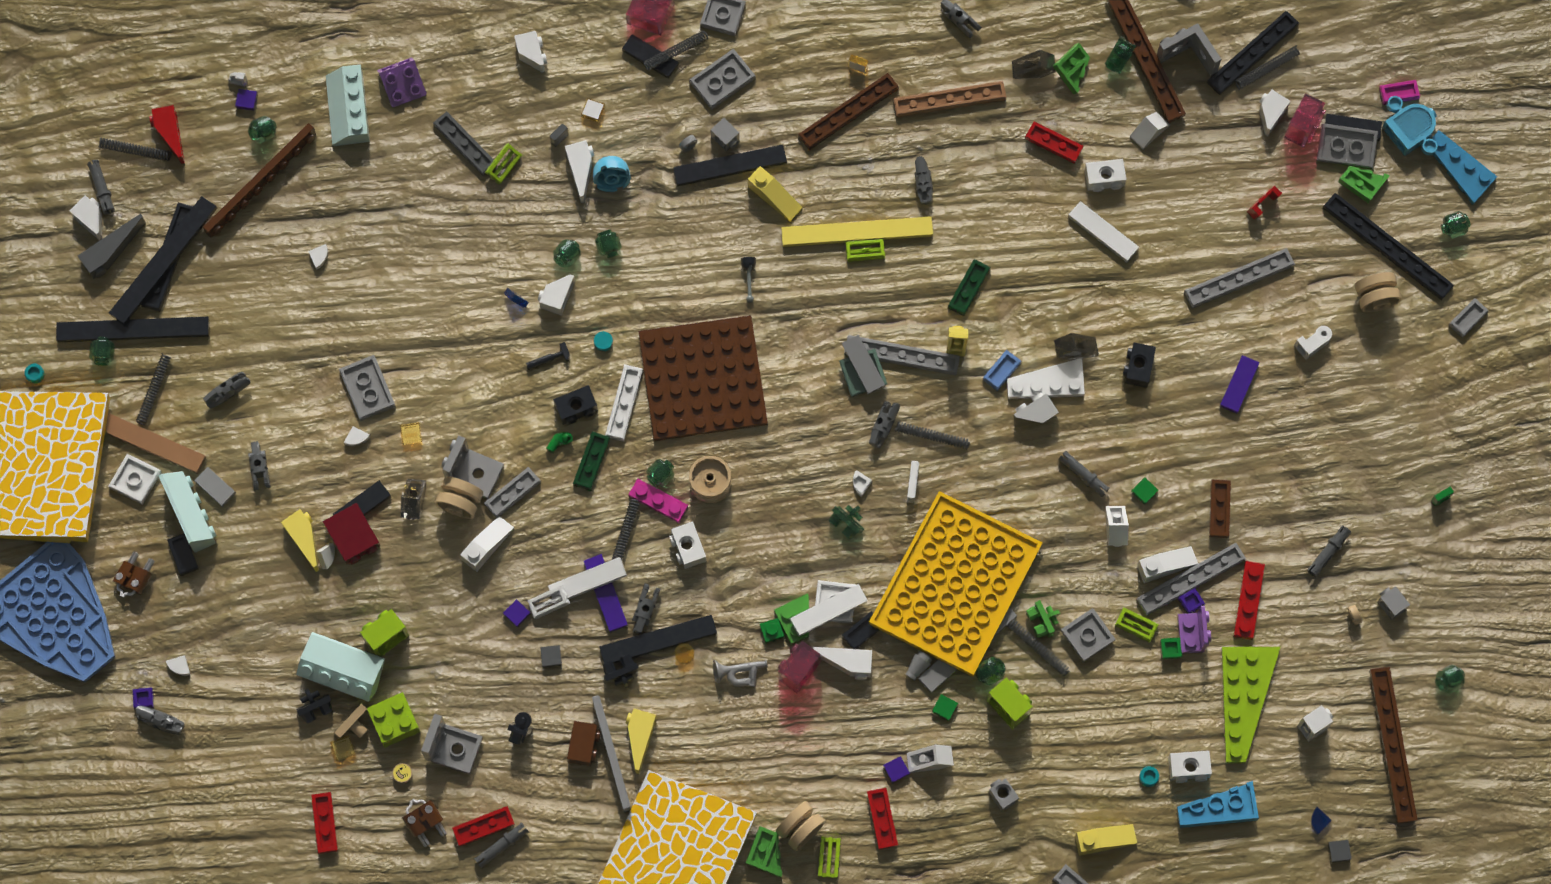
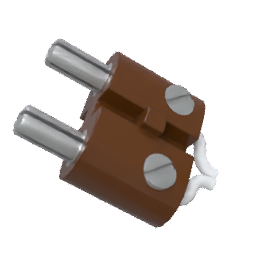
(133, 577)
(423, 819)

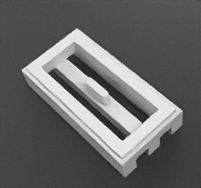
(912, 481)
(563, 596)

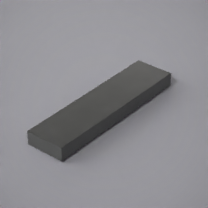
(463, 142)

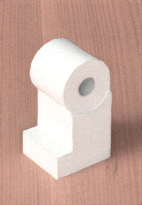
(1314, 343)

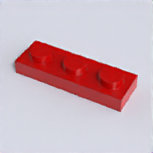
(1054, 142)
(882, 818)
(324, 822)
(483, 826)

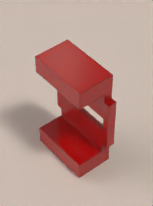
(1254, 211)

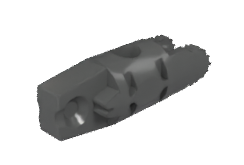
(959, 17)
(923, 181)
(226, 390)
(883, 424)
(257, 458)
(640, 617)
(159, 720)

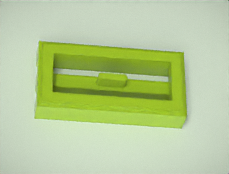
(499, 180)
(865, 250)
(1133, 631)
(830, 840)

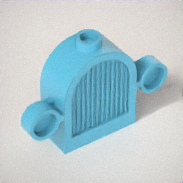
(1411, 126)

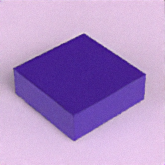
(246, 99)
(1191, 601)
(516, 613)
(143, 697)
(896, 769)

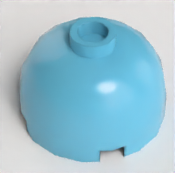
(611, 173)

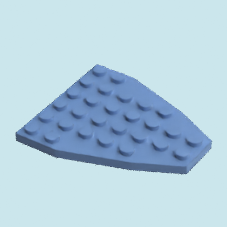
(55, 613)

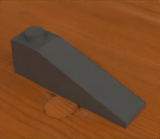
(106, 251)

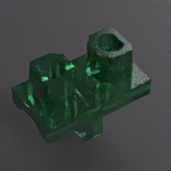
(1120, 55)
(853, 526)

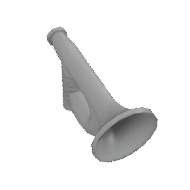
(721, 671)

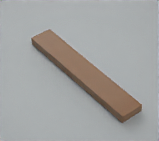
(949, 99)
(154, 443)

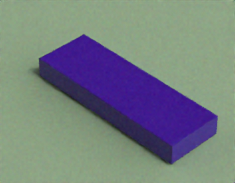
(1239, 384)

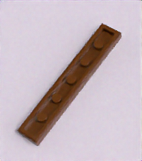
(848, 111)

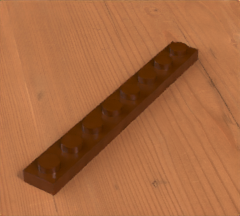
(1147, 60)
(256, 184)
(1393, 745)

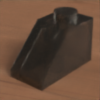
(1034, 65)
(1076, 346)
(413, 499)

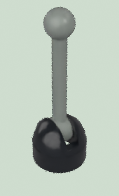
(748, 264)

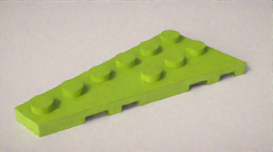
(1245, 686)

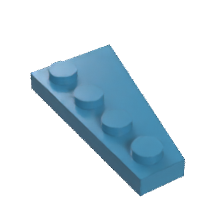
(1463, 168)
(1230, 806)

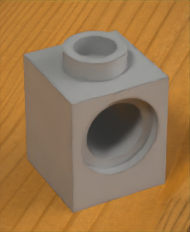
(725, 135)
(1393, 602)
(1003, 803)

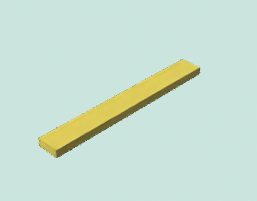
(857, 231)

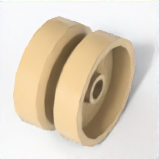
(1378, 292)
(708, 468)
(459, 497)
(799, 824)

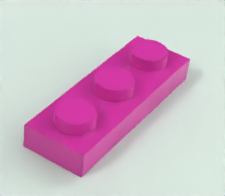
(658, 500)

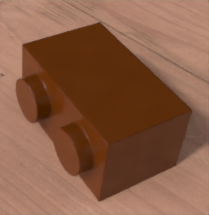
(582, 743)

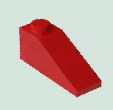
(167, 127)

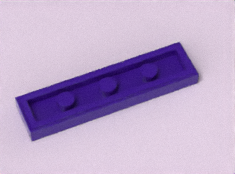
(608, 599)

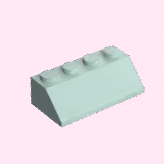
(347, 106)
(187, 510)
(340, 667)

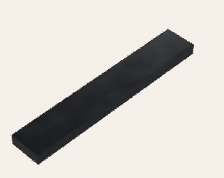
(1253, 52)
(729, 165)
(157, 296)
(659, 639)

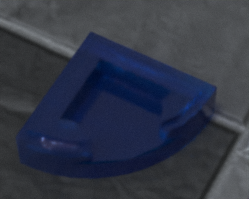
(516, 298)
(1319, 820)

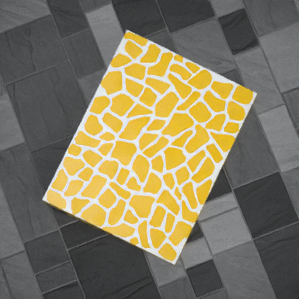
(50, 463)
(678, 836)

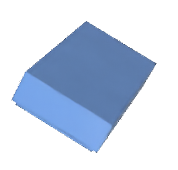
(1002, 370)

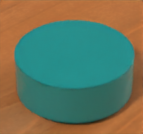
(603, 341)
(34, 373)
(1149, 776)

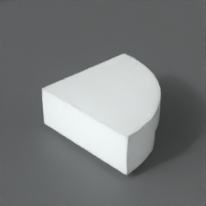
(238, 79)
(319, 255)
(356, 437)
(861, 483)
(326, 555)
(179, 665)

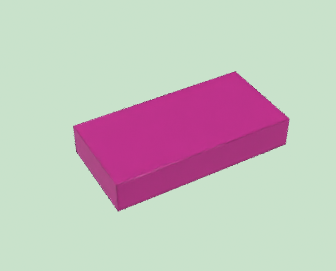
(1405, 90)

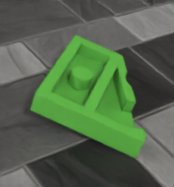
(1072, 67)
(1362, 182)
(790, 610)
(765, 852)

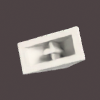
(1149, 129)

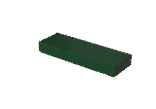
(969, 287)
(591, 461)

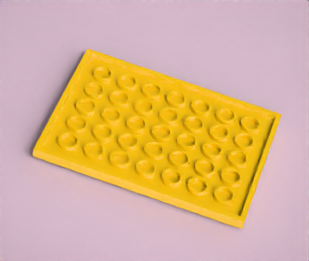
(955, 583)

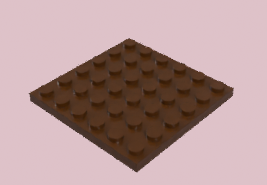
(703, 378)

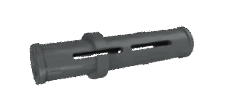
(103, 193)
(1083, 473)
(1334, 545)
(501, 845)

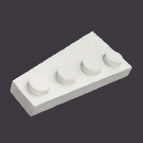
(1055, 381)

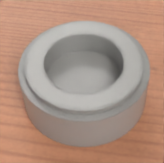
(688, 143)

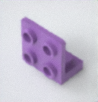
(402, 82)
(1194, 631)

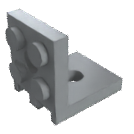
(1190, 38)
(464, 462)
(441, 740)

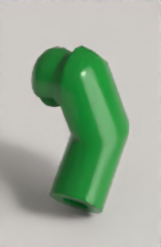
(559, 439)

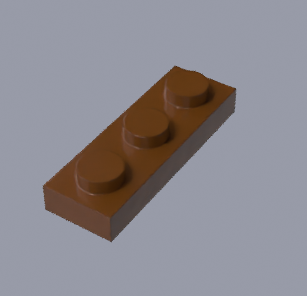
(1219, 508)

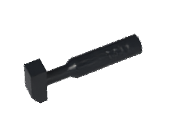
(550, 357)

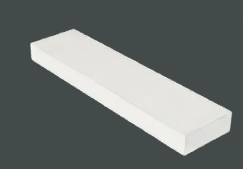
(1103, 231)
(624, 402)
(591, 579)
(828, 610)

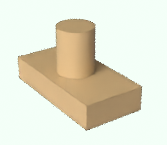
(352, 723)

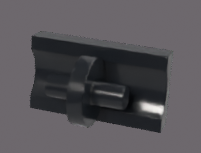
(611, 672)
(306, 710)
(520, 728)

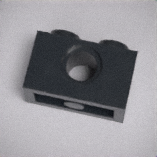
(1143, 354)
(580, 396)

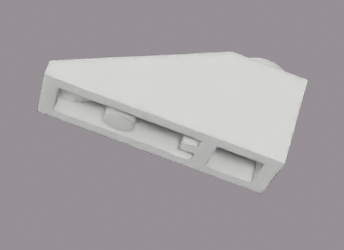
(580, 162)
(486, 543)
(1166, 563)
(850, 661)

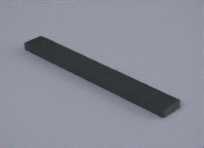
(1388, 246)
(163, 260)
(133, 329)

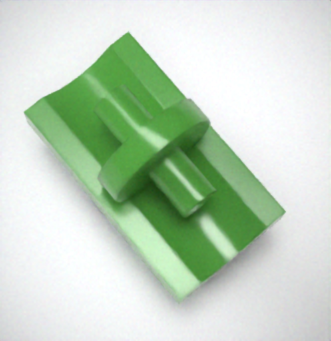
(1045, 627)

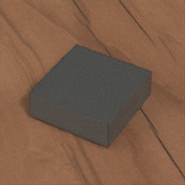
(559, 135)
(551, 656)
(1339, 851)

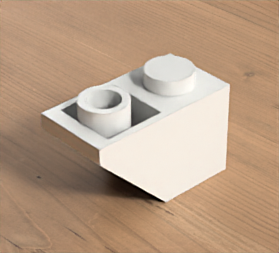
(529, 50)
(1039, 410)

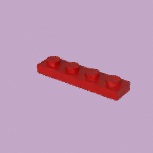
(1249, 600)

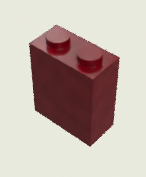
(352, 534)

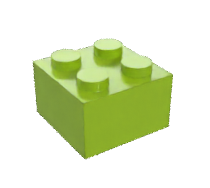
(384, 633)
(1009, 702)
(393, 720)

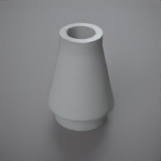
(918, 665)

